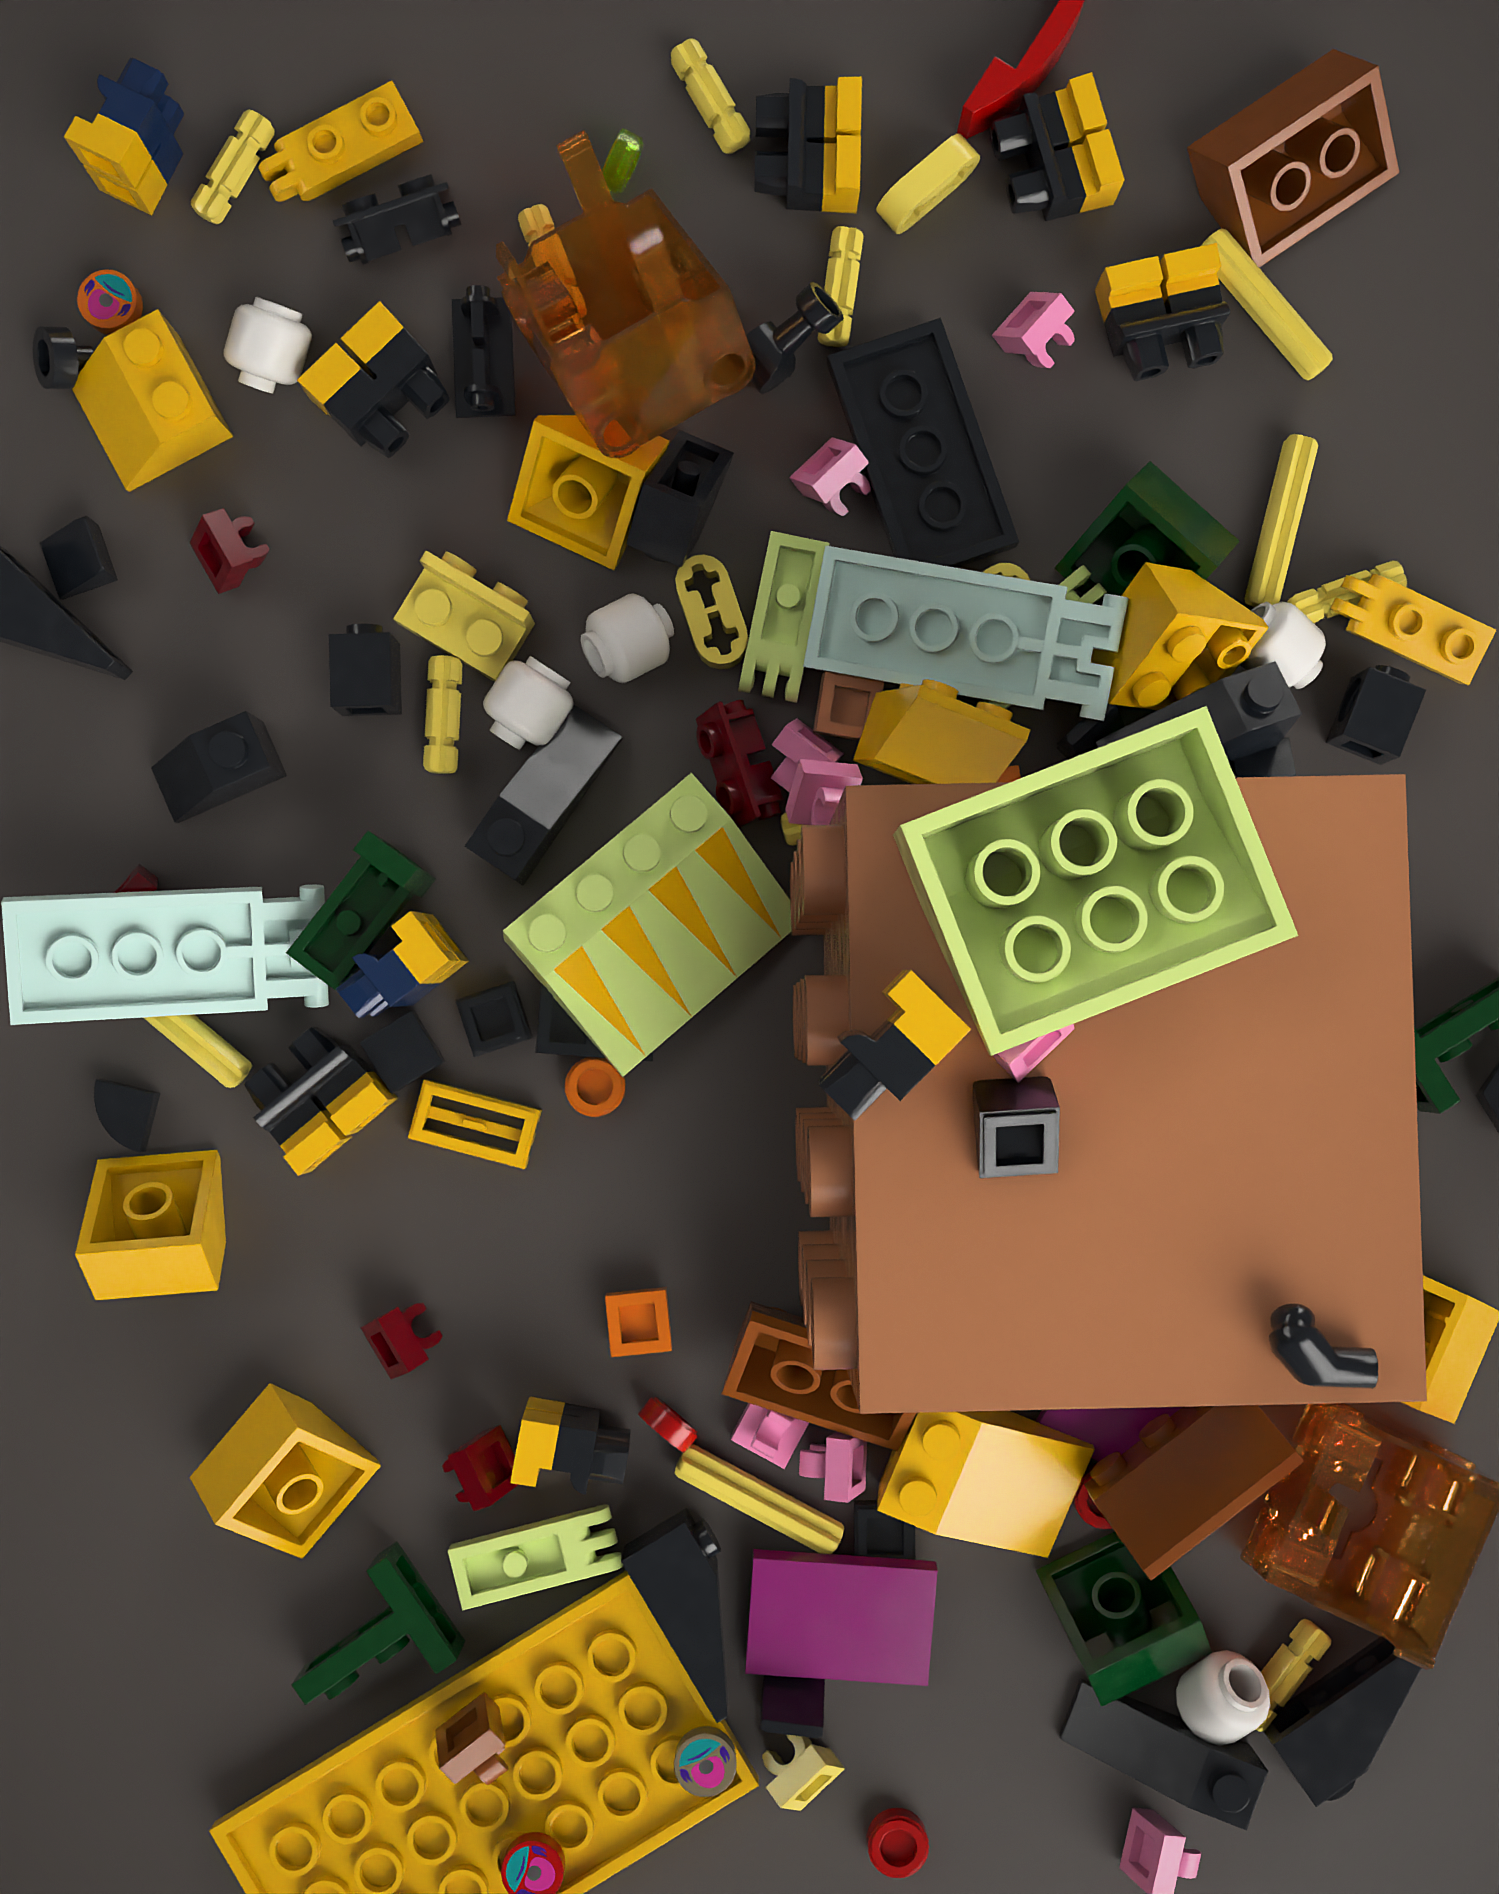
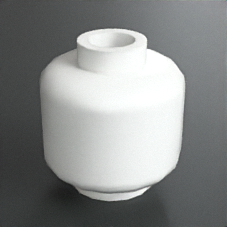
(267, 344)
(627, 638)
(1289, 641)
(528, 703)
(1223, 1697)

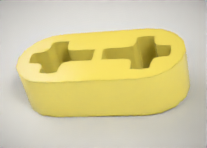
(928, 183)
(725, 607)

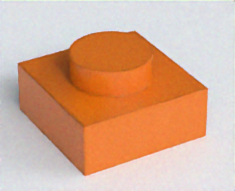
(638, 1322)

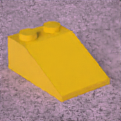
(984, 1478)

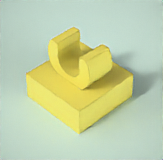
(802, 1777)

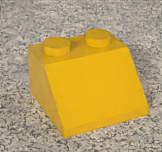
(148, 401)
(154, 1226)
(282, 1473)

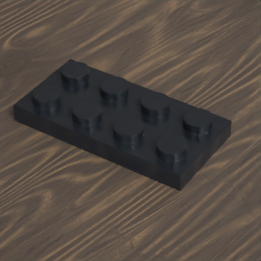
(922, 448)

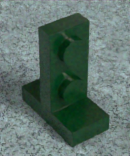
(359, 910)
(1447, 1038)
(410, 1611)

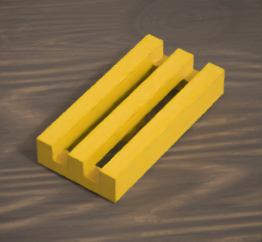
(425, 1110)

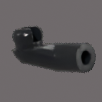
(1312, 1358)

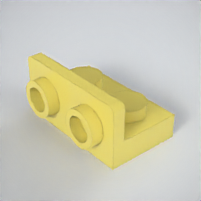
(464, 615)

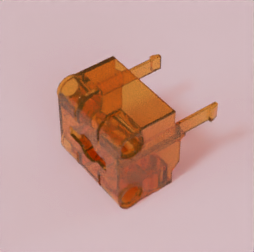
(625, 313)
(1412, 1558)

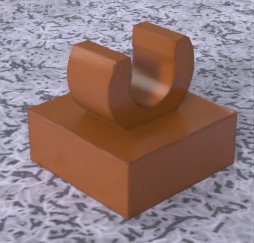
(472, 1742)

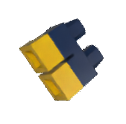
(132, 139)
(407, 971)

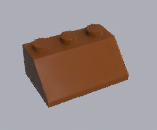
(1297, 155)
(776, 1372)
(1188, 1479)

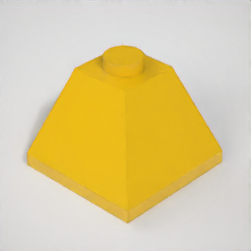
(576, 492)

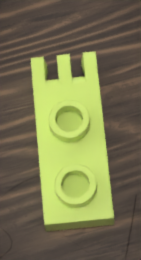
(783, 613)
(533, 1557)

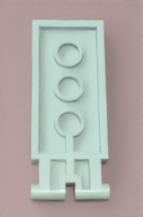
(962, 628)
(155, 953)

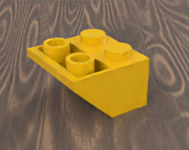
(1176, 638)
(935, 738)
(1455, 1343)

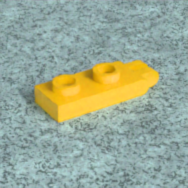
(341, 145)
(1415, 627)

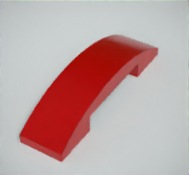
(1003, 86)

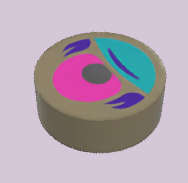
(705, 1761)

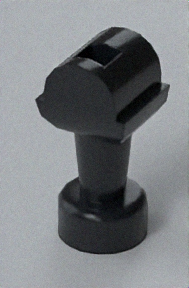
(775, 346)

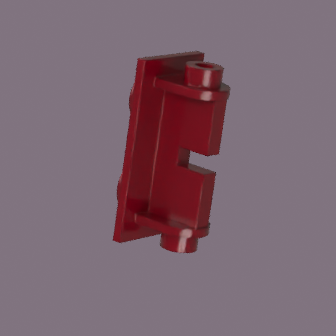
(726, 738)

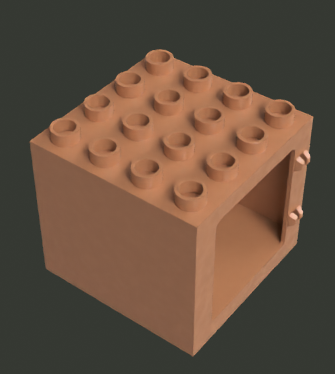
(1212, 1144)

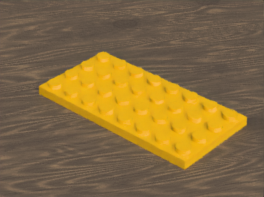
(589, 1753)

